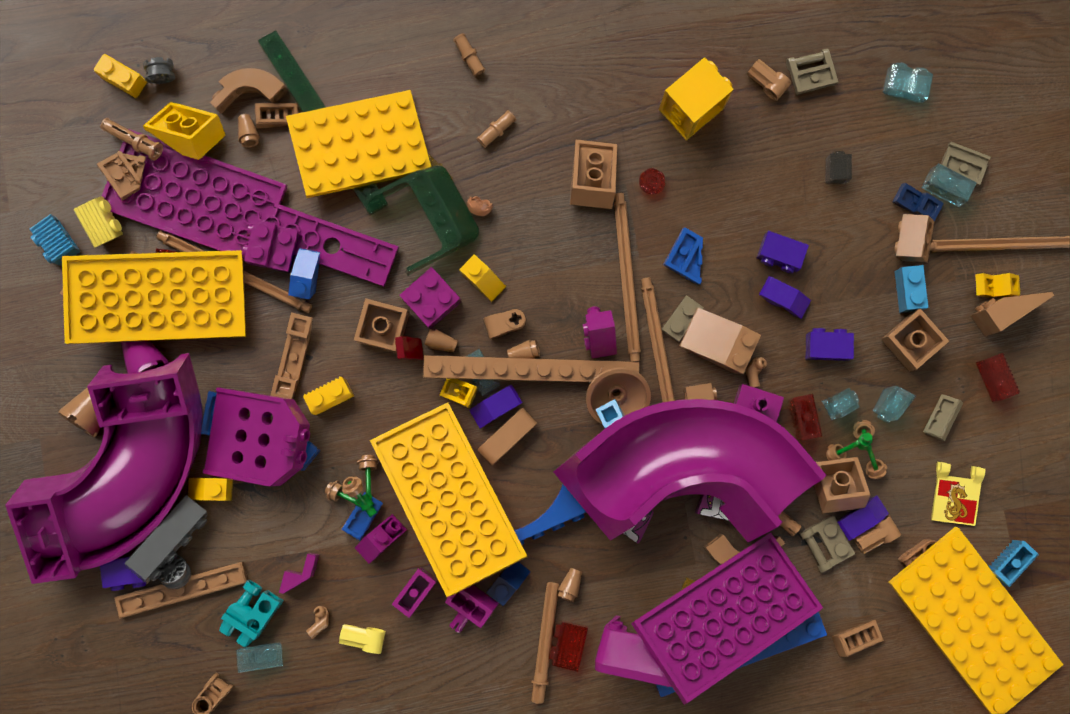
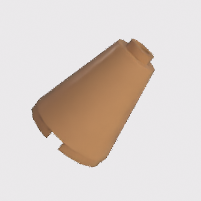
(81, 413)

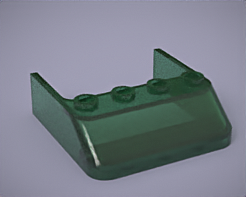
(442, 207)

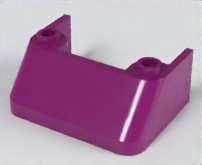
(626, 655)

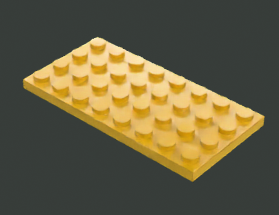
(153, 296)
(448, 499)
(975, 623)

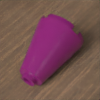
(142, 356)

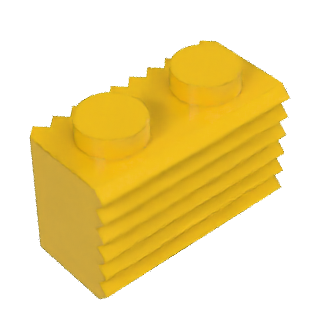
(120, 75)
(328, 396)

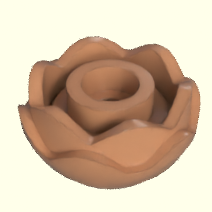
(478, 206)

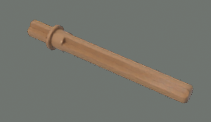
(545, 643)

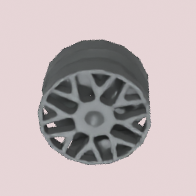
(159, 70)
(175, 574)

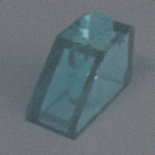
(841, 403)
(893, 403)

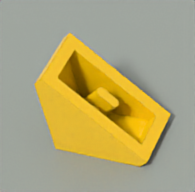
(459, 392)

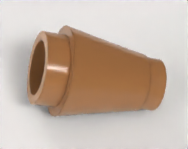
(247, 132)
(440, 341)
(526, 350)
(570, 586)

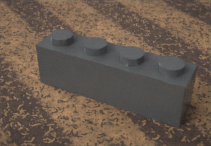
(166, 540)

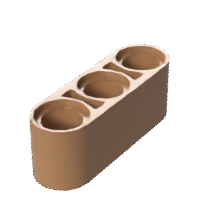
(507, 436)

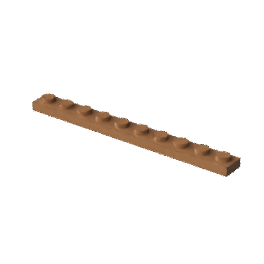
(518, 368)

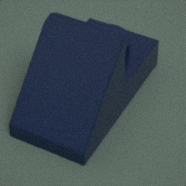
(508, 582)

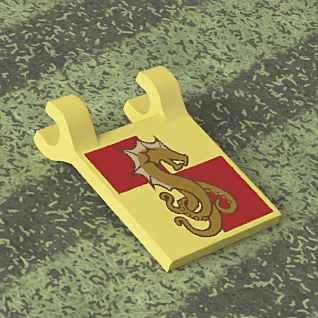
(956, 497)

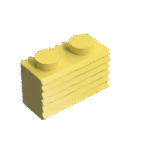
(98, 221)

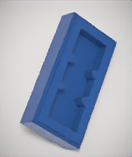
(359, 521)

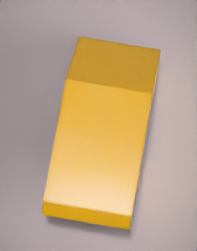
(997, 285)

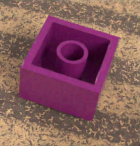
(430, 298)

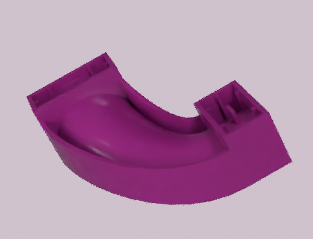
(687, 451)
(129, 485)

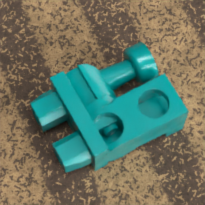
(247, 619)

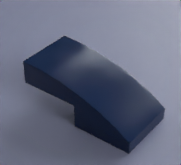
(917, 202)

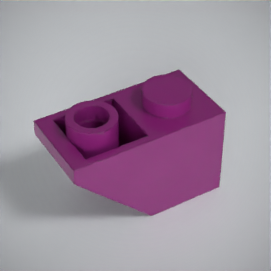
(380, 538)

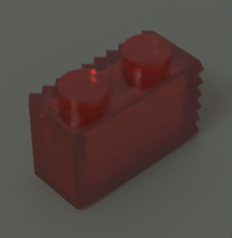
(997, 377)
(805, 417)
(569, 645)

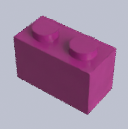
(414, 592)

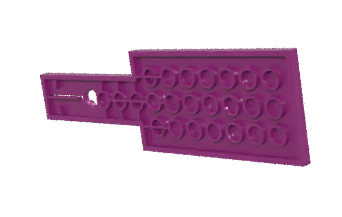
(218, 201)

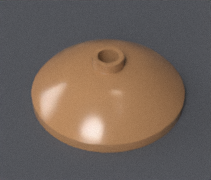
(632, 393)

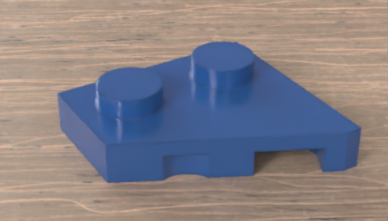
(686, 256)

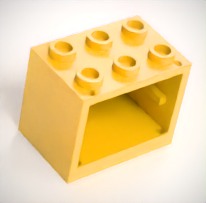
(696, 98)

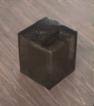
(838, 168)

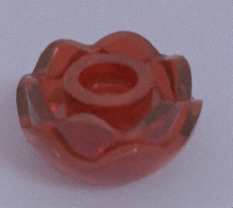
(655, 175)

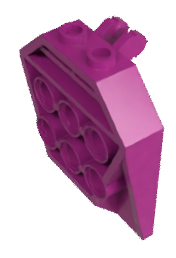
(287, 435)

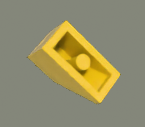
(482, 278)
(210, 489)

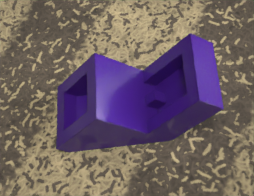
(785, 296)
(495, 406)
(862, 519)

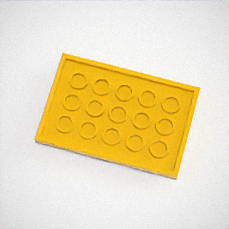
(358, 143)

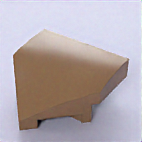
(123, 173)

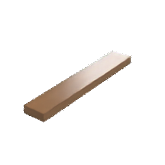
(198, 585)

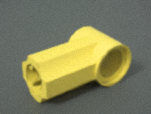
(368, 639)

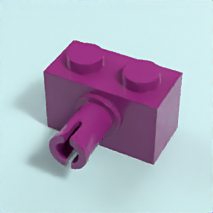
(599, 333)
(760, 401)
(471, 605)

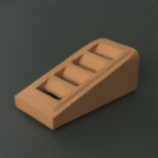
(276, 107)
(845, 644)

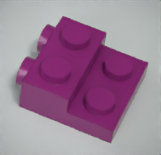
(270, 246)

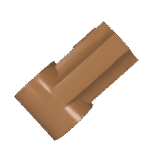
(773, 83)
(881, 533)

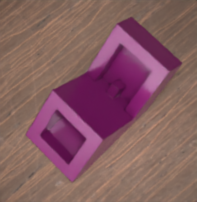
(292, 578)

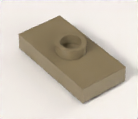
(943, 417)

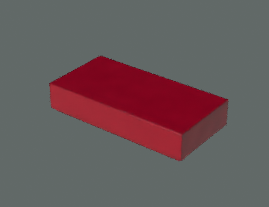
(409, 348)

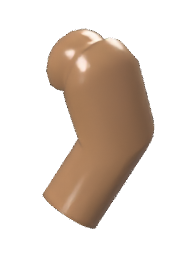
(754, 369)

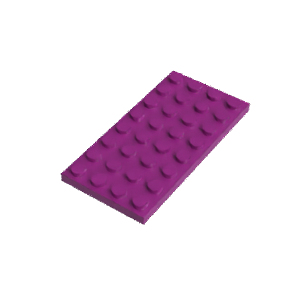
(726, 617)

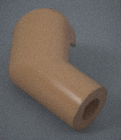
(321, 621)

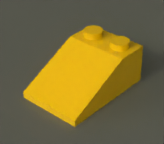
(186, 129)

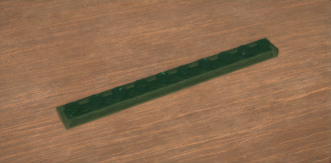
(306, 98)

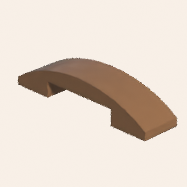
(293, 356)

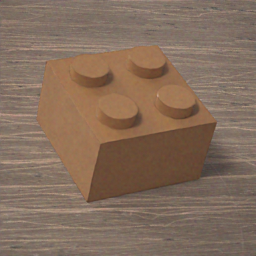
(380, 325)
(915, 340)
(843, 486)

